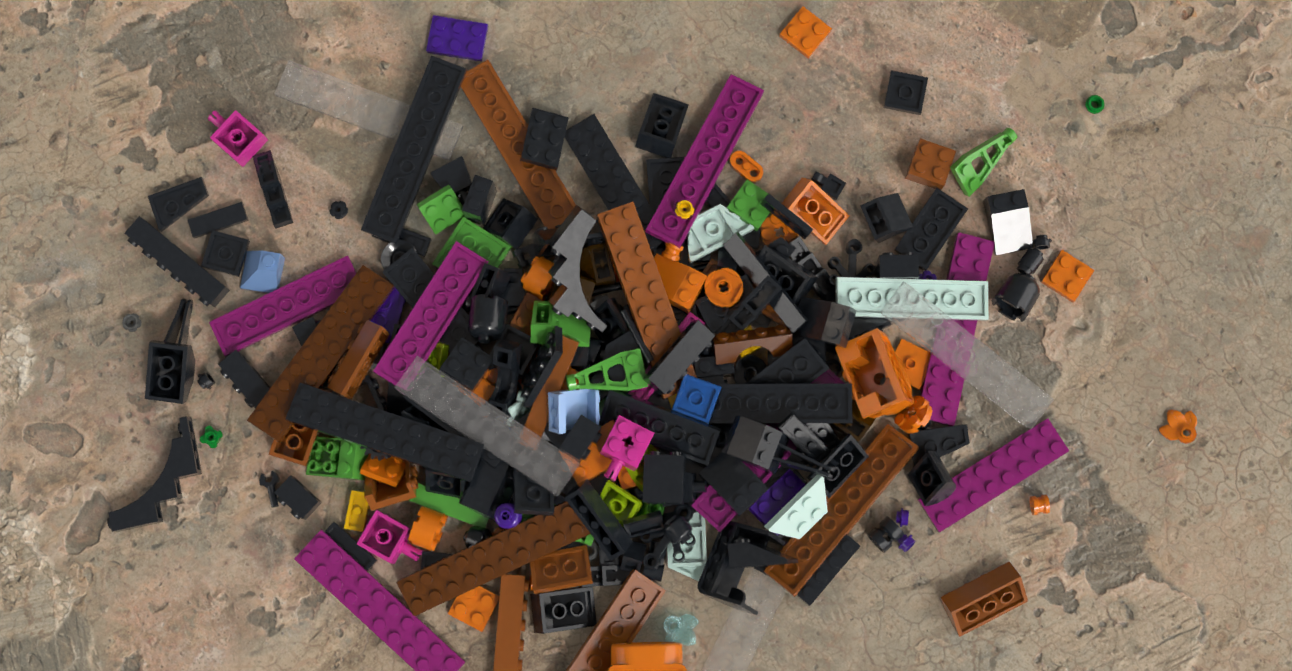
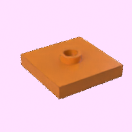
(914, 362)

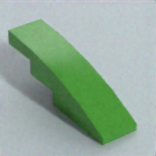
(449, 506)

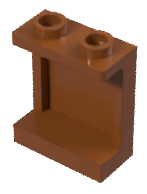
(382, 495)

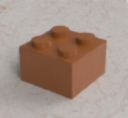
(930, 164)

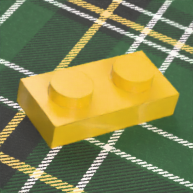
(356, 512)

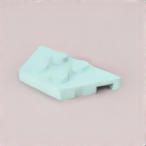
(713, 230)
(801, 511)
(695, 555)

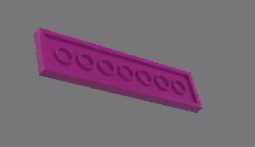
(282, 307)
(432, 312)
(997, 473)

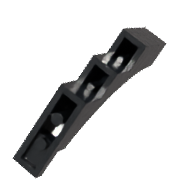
(181, 463)

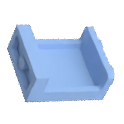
(567, 407)

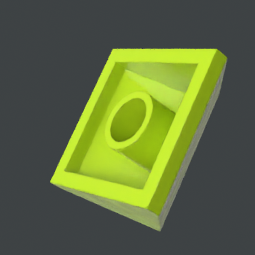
(620, 502)

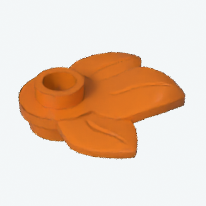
(1178, 424)

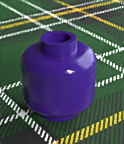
(502, 518)

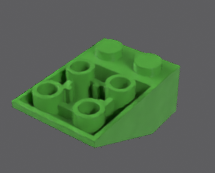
(545, 319)
(336, 459)

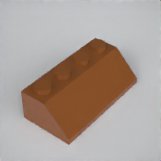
(358, 359)
(295, 445)
(984, 598)

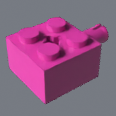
(231, 130)
(621, 455)
(396, 544)

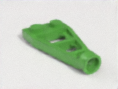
(963, 169)
(633, 371)

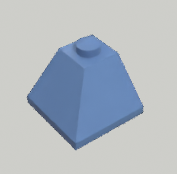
(262, 271)

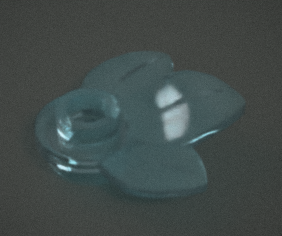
(683, 632)

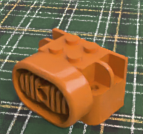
(865, 364)
(647, 656)

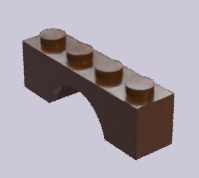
(728, 346)

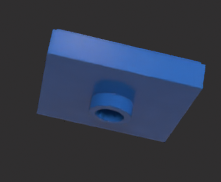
(696, 398)

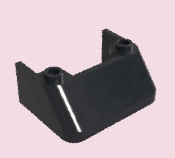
(721, 581)

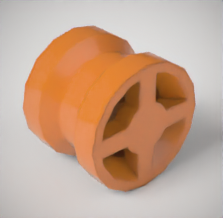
(672, 252)
(1039, 504)

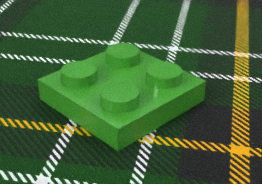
(748, 205)
(441, 209)

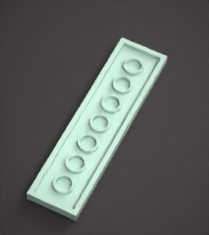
(955, 298)

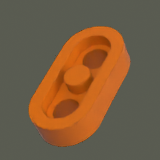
(746, 167)

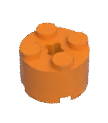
(538, 279)
(427, 528)

